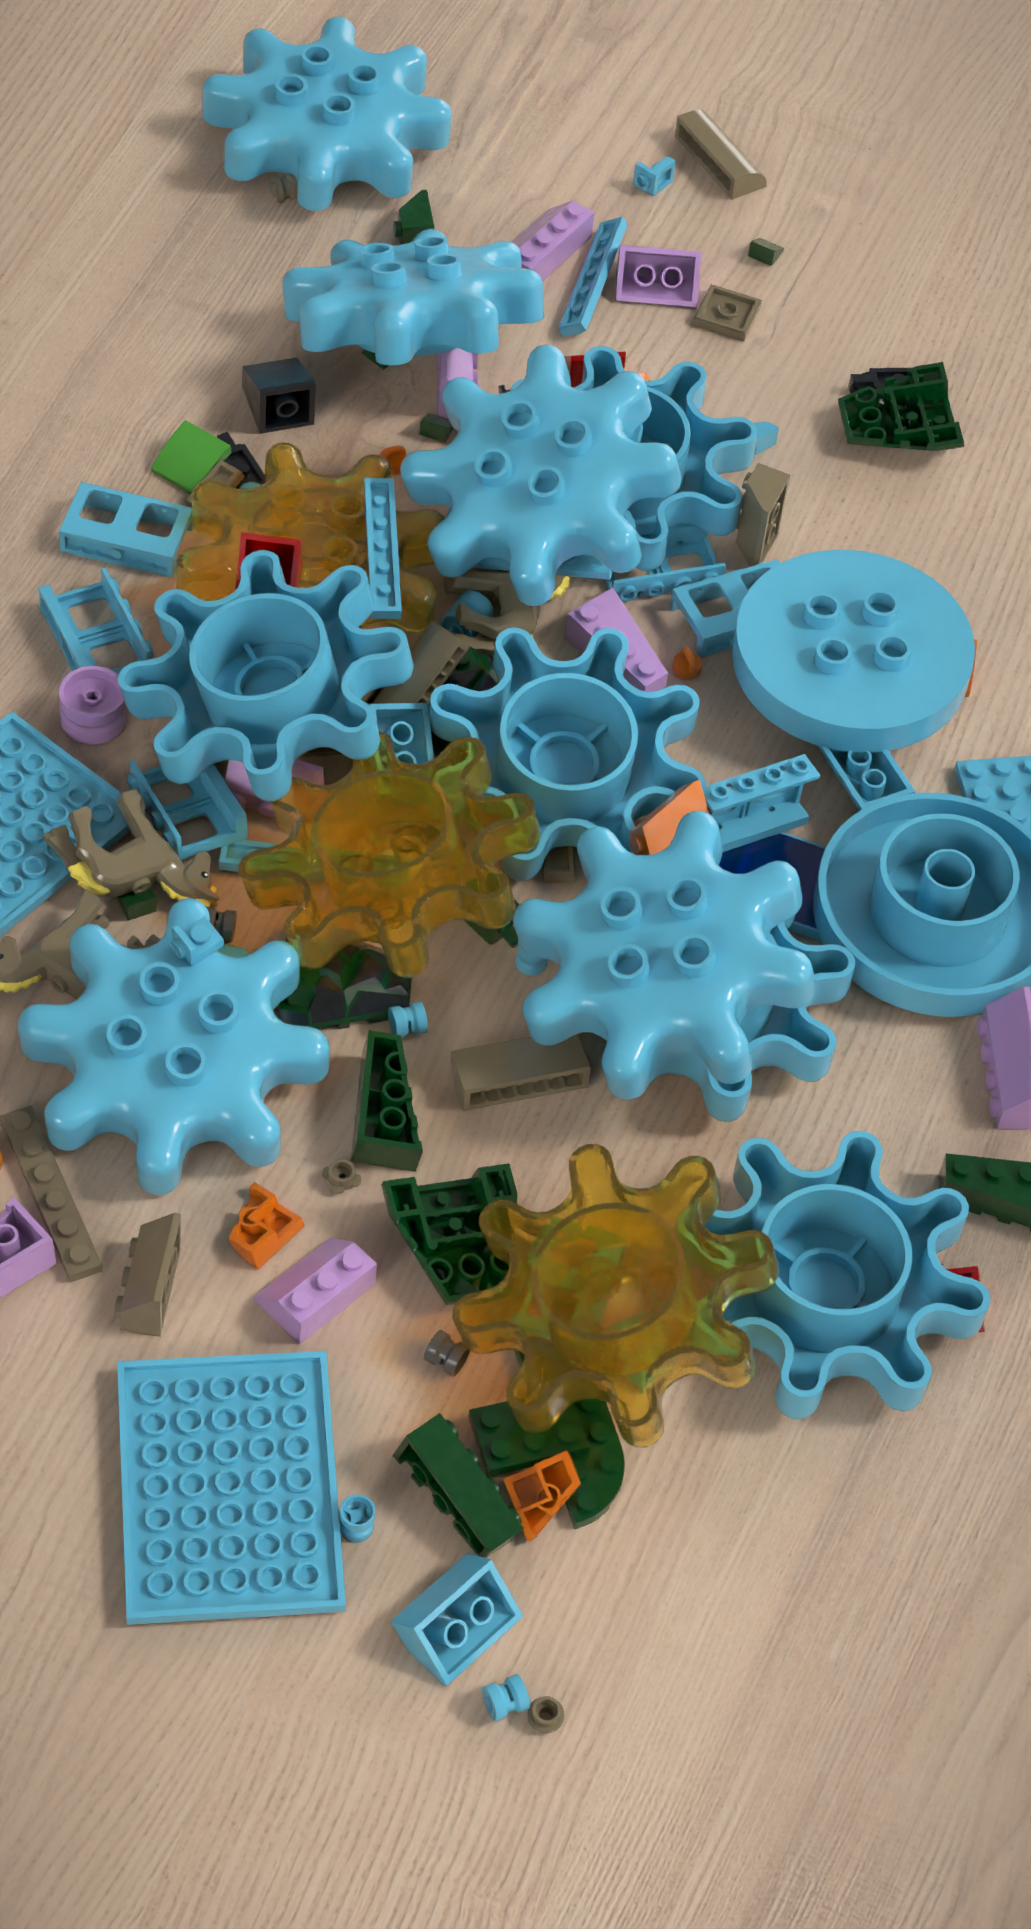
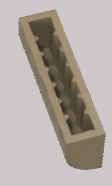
(718, 154)
(434, 659)
(518, 1071)

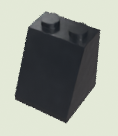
(279, 394)

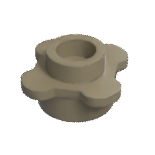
(345, 1168)

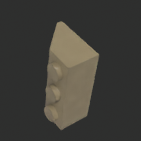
(761, 512)
(150, 1277)

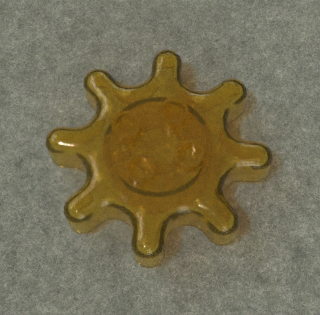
(311, 507)
(392, 855)
(616, 1294)

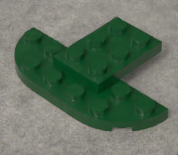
(582, 1430)

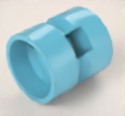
(476, 602)

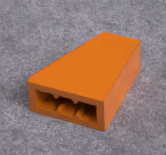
(659, 827)

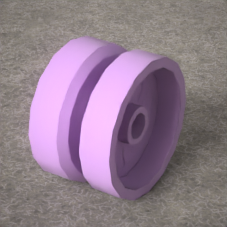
(92, 705)

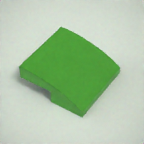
(189, 456)

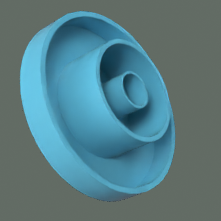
(853, 650)
(930, 902)

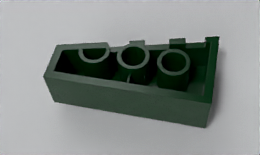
(384, 1114)
(990, 1186)
(459, 1486)

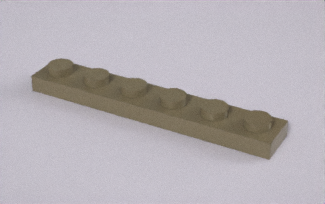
(51, 1194)

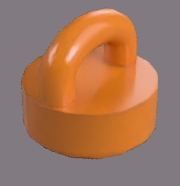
(395, 457)
(687, 664)

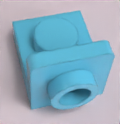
(655, 178)
(196, 941)

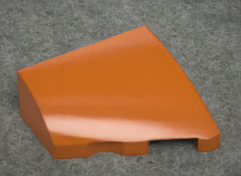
(263, 1227)
(542, 1491)

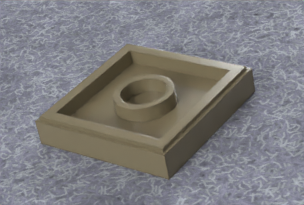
(727, 312)

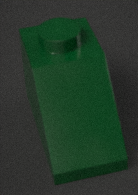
(413, 218)

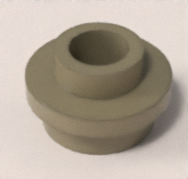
(549, 1705)

